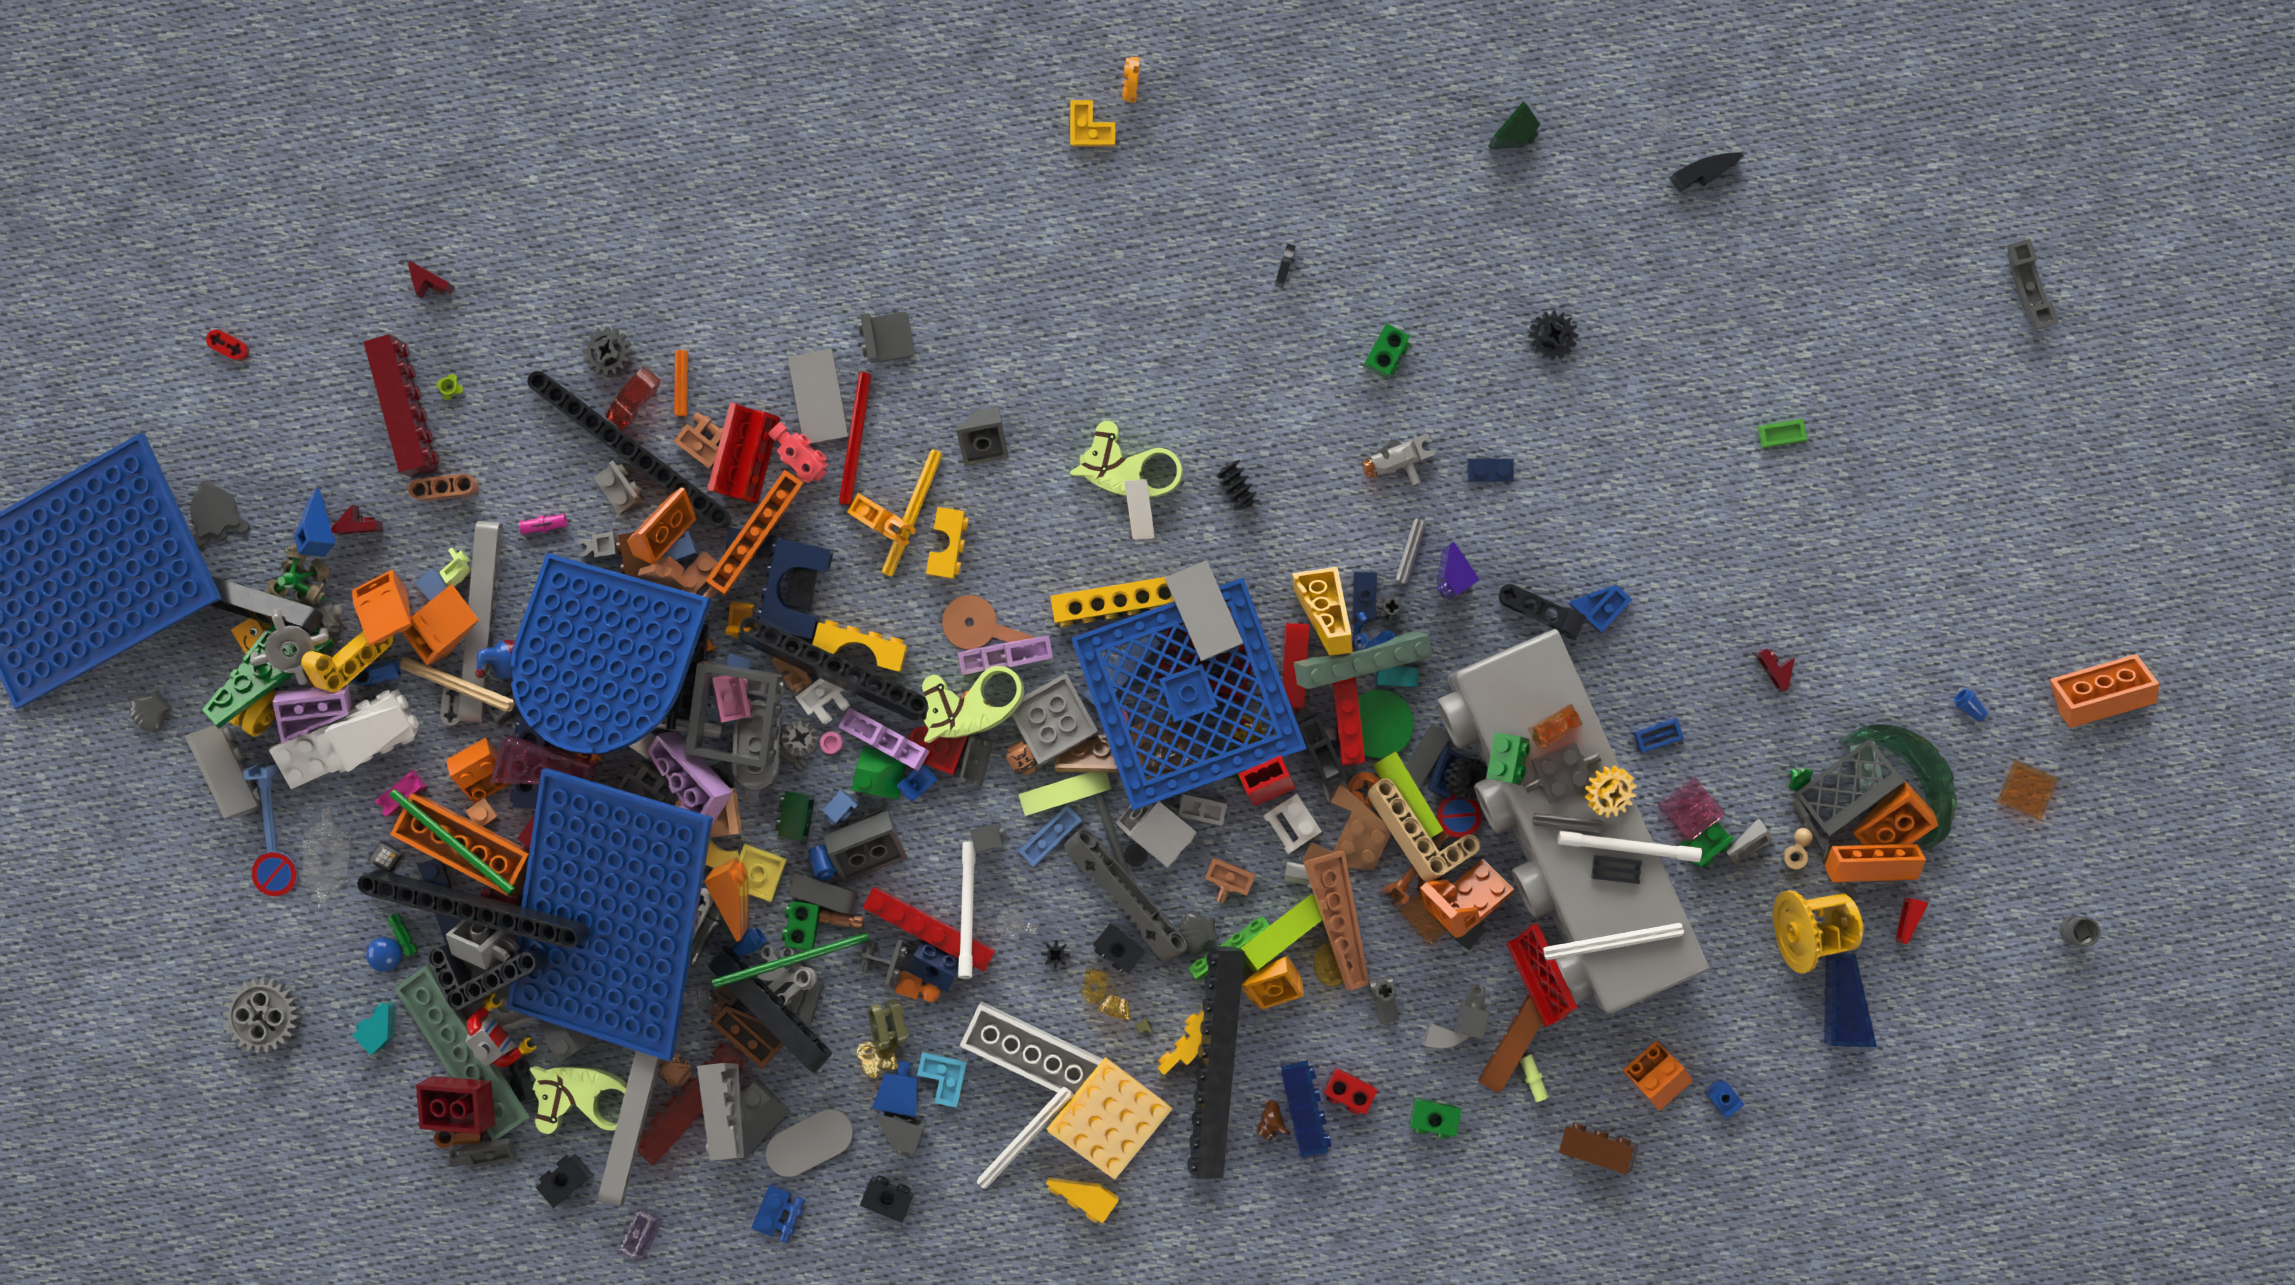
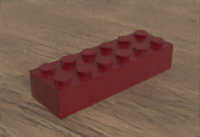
(401, 405)

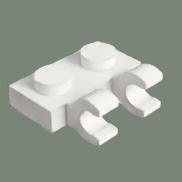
(819, 694)

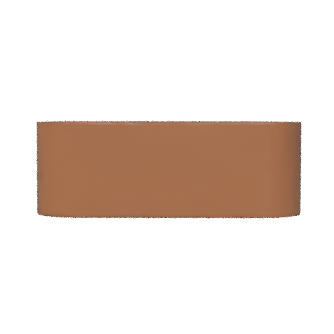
(433, 484)

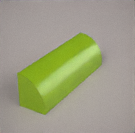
(1394, 770)
(1282, 933)

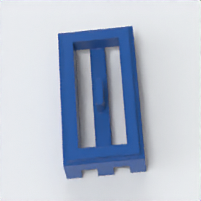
(1639, 741)

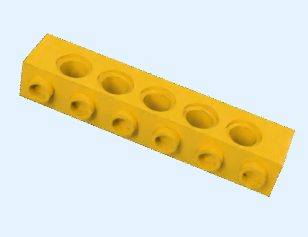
(1062, 602)

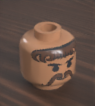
(1021, 758)

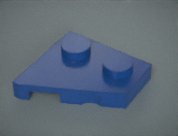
(1602, 606)

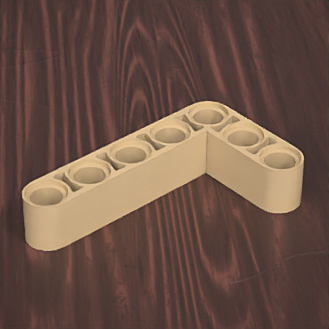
(1417, 835)

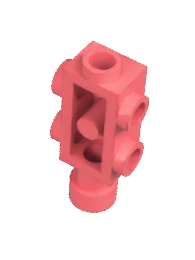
(802, 454)

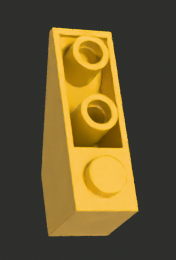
(1088, 1196)

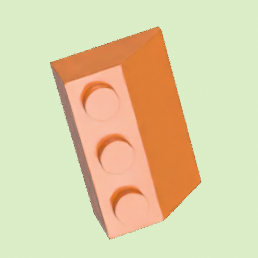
(662, 527)

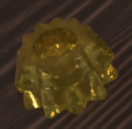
(1115, 1007)

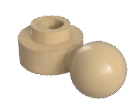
(1802, 838)

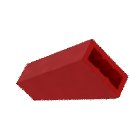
(1294, 649)

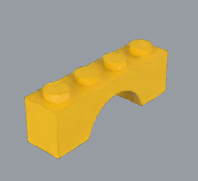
(888, 653)

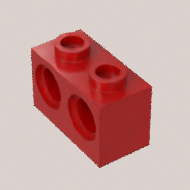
(1352, 1086)

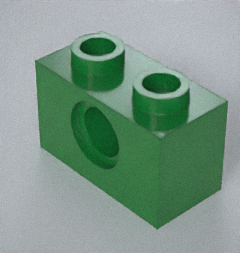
(1448, 1122)

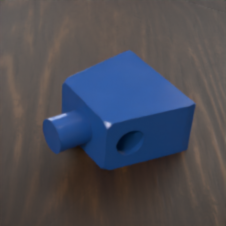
(898, 1091)

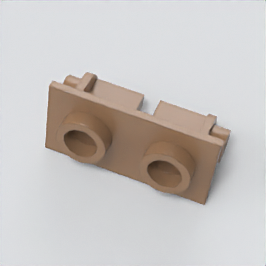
(795, 678)

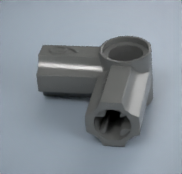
(1383, 994)

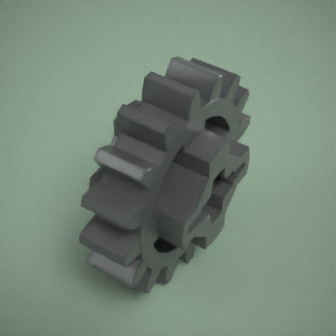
(604, 359)

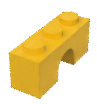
(946, 563)

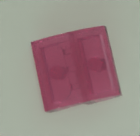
(1691, 809)

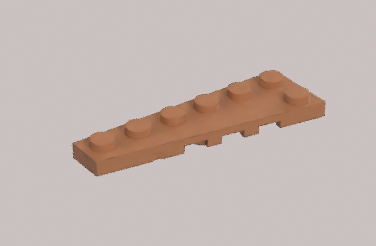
(1336, 904)

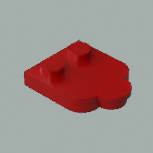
(944, 752)

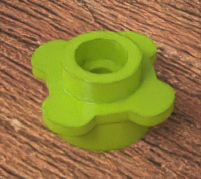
(443, 385)

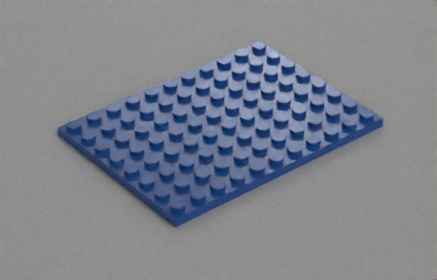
(93, 570)
(636, 883)

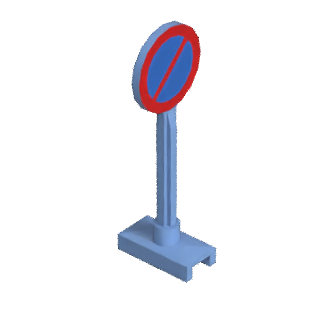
(273, 871)

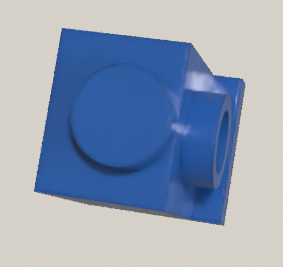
(1715, 1093)

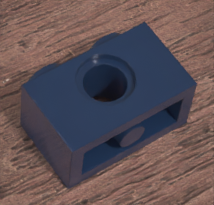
(934, 966)

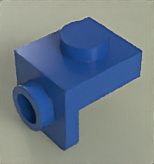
(917, 783)

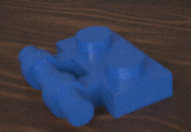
(771, 1210)

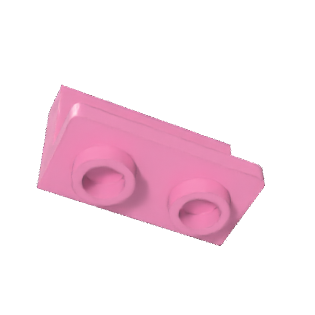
(731, 698)

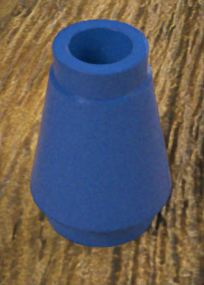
(1970, 704)
(750, 942)

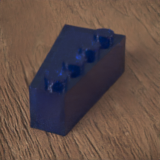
(1846, 1008)
(1305, 1110)

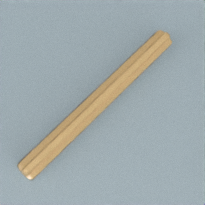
(456, 684)

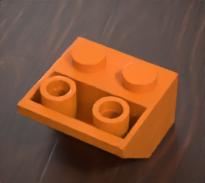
(474, 769)
(1658, 1075)

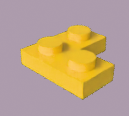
(1085, 131)

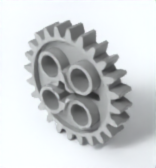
(247, 1029)

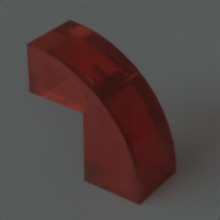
(631, 397)

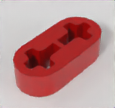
(229, 340)

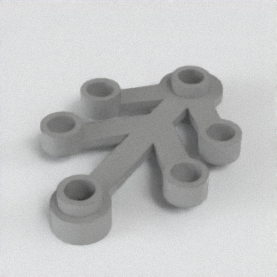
(781, 976)

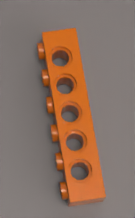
(754, 533)

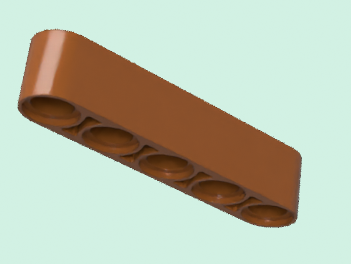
(1511, 1047)

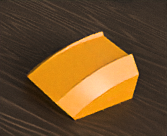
(1274, 984)

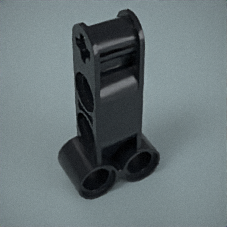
(1567, 620)

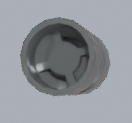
(2080, 930)

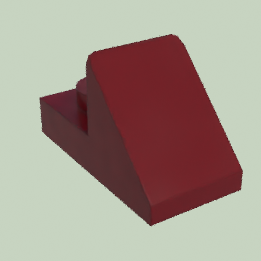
(423, 279)
(350, 523)
(1778, 674)

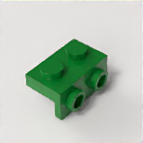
(1508, 758)

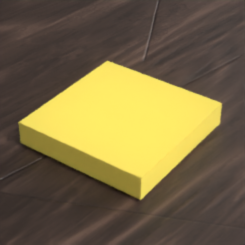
(763, 871)

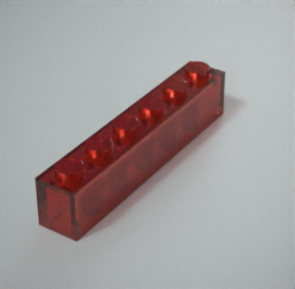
(682, 1110)

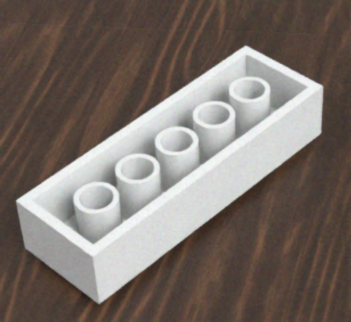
(1028, 1050)

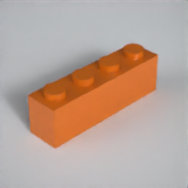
(1875, 863)

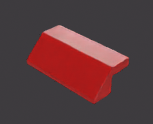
(743, 453)

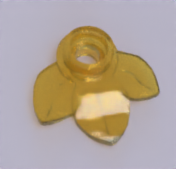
(877, 1059)

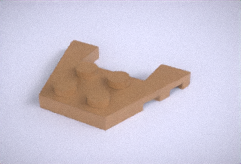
(1361, 837)

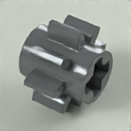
(1395, 602)

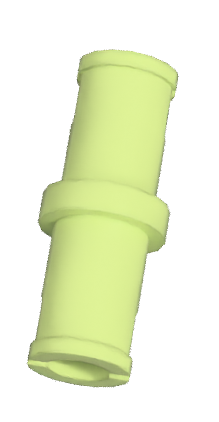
(1533, 1077)

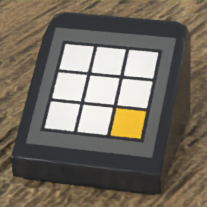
(385, 856)

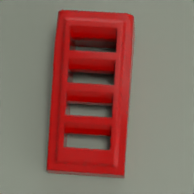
(1910, 916)

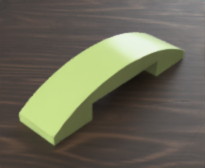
(1064, 792)

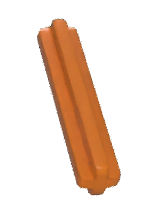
(681, 383)

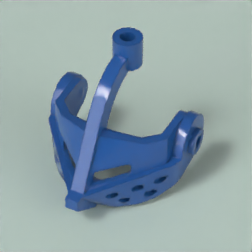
(1361, 641)

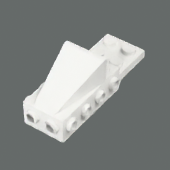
(347, 741)

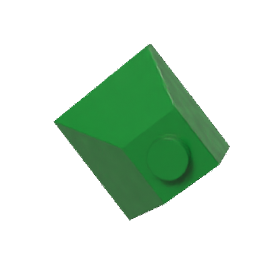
(878, 774)

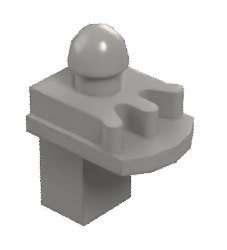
(331, 617)

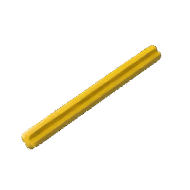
(913, 510)

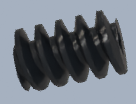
(1237, 486)

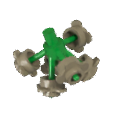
(293, 575)

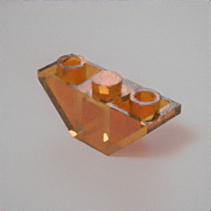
(1554, 726)

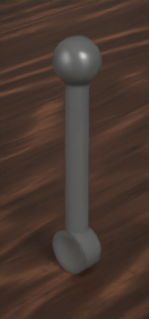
(884, 807)

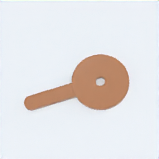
(984, 625)

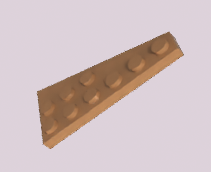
(1097, 756)

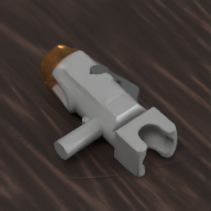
(1397, 456)

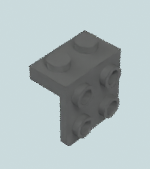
(886, 337)

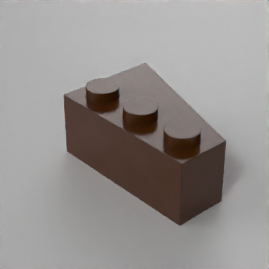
(748, 1035)

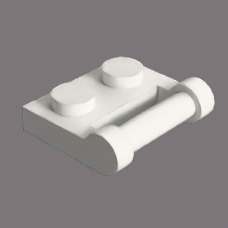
(1299, 820)

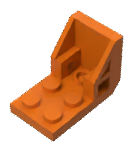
(1468, 899)

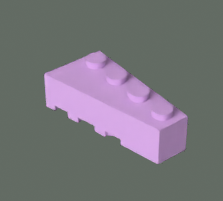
(689, 776)

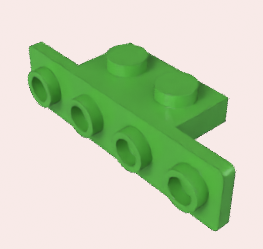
(1239, 939)

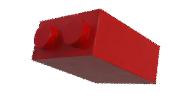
(1267, 781)

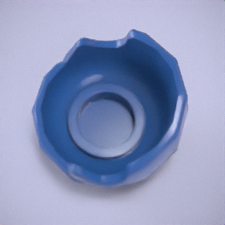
(384, 954)

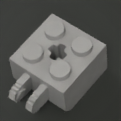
(481, 944)

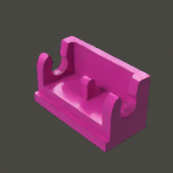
(408, 784)

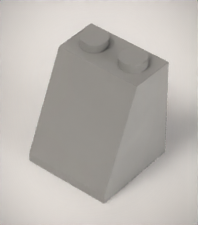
(1157, 831)

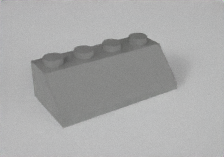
(223, 771)

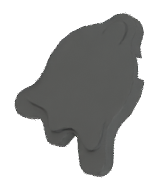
(213, 513)

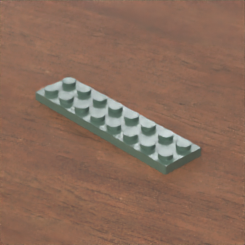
(447, 1035)

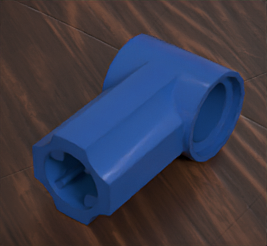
(379, 673)

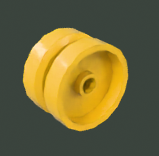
(257, 716)

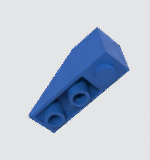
(314, 530)

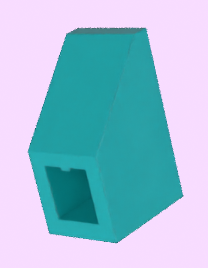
(377, 1030)

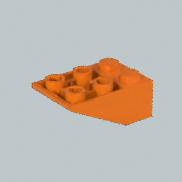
(382, 607)
(440, 625)

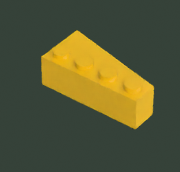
(1324, 604)

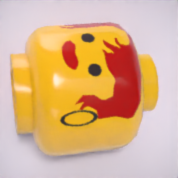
(1241, 735)

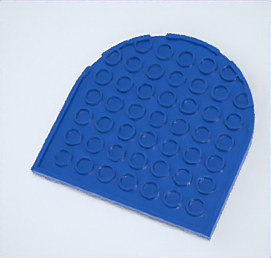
(601, 655)

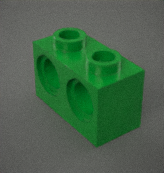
(1383, 349)
(808, 926)

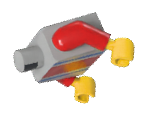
(489, 1039)

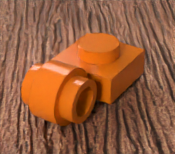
(911, 985)

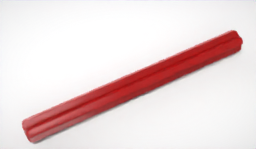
(855, 438)

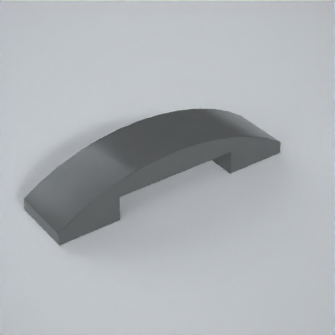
(2029, 285)

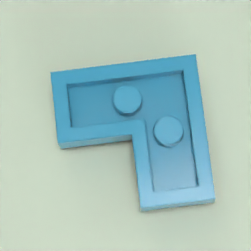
(949, 1073)

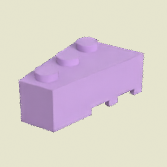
(308, 708)

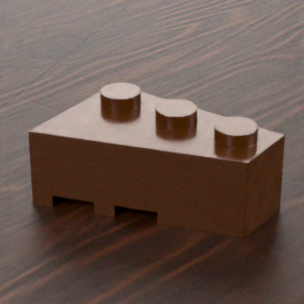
(1598, 1148)

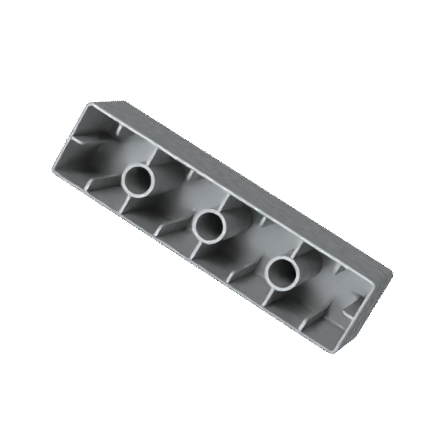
(1507, 697)

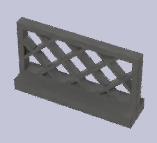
(1857, 806)

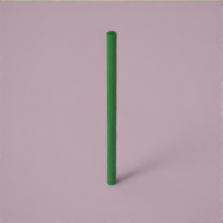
(452, 842)
(790, 960)

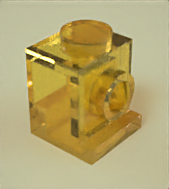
(1094, 976)

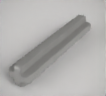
(1410, 551)

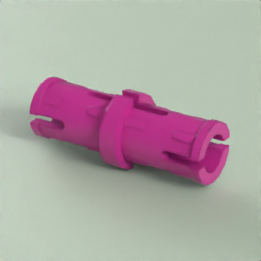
(558, 521)

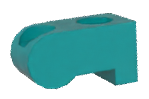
(1398, 677)

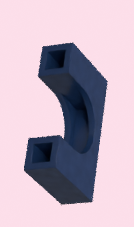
(789, 555)

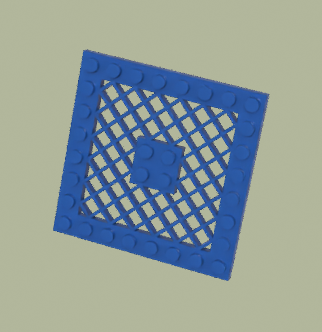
(1187, 696)

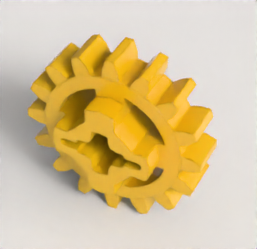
(1610, 790)

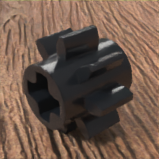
(1055, 961)

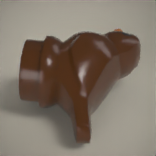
(1272, 1121)

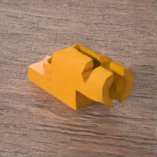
(879, 519)

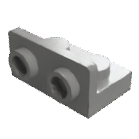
(618, 487)

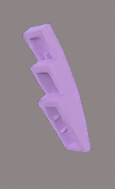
(1005, 654)
(883, 739)

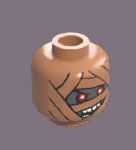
(675, 1071)

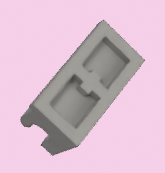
(1202, 808)

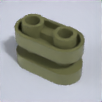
(897, 1030)

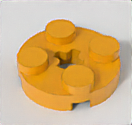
(1131, 73)

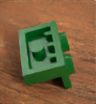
(1711, 841)

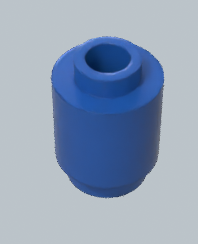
(821, 863)

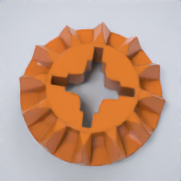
(1357, 782)

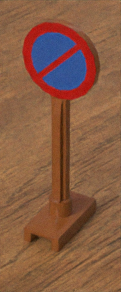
(1457, 819)

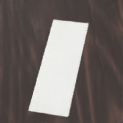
(1139, 509)

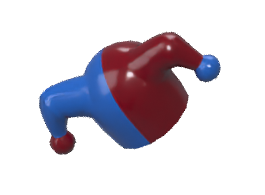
(500, 658)

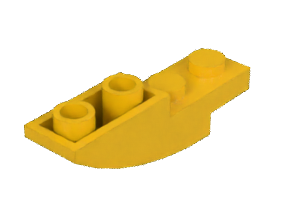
(1186, 1046)

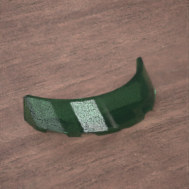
(1928, 766)

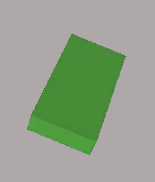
(1782, 433)

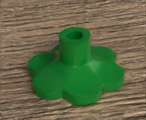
(1799, 778)

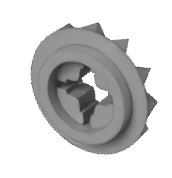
(797, 748)

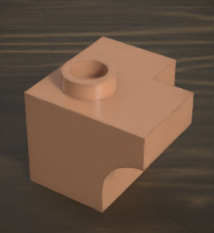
(664, 572)

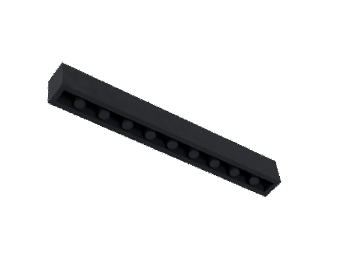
(1216, 1062)

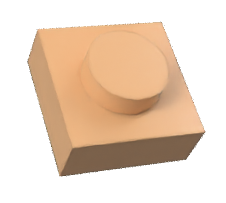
(482, 812)

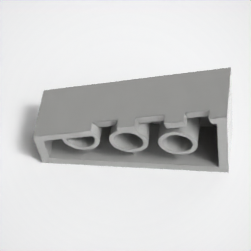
(722, 1110)

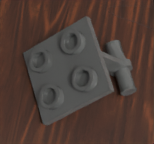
(894, 974)

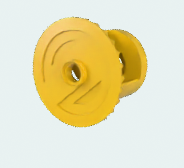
(1804, 939)

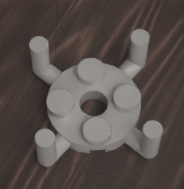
(288, 635)

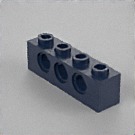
(519, 795)

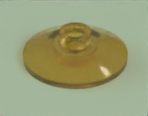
(1327, 974)

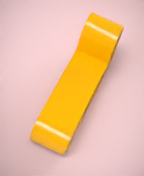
(336, 672)

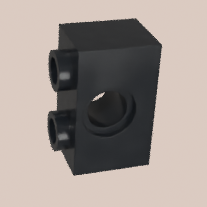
(1112, 936)
(556, 1192)
(874, 1201)

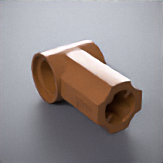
(457, 1139)

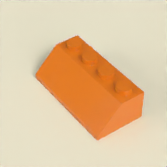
(2104, 690)

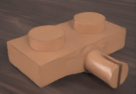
(1229, 878)

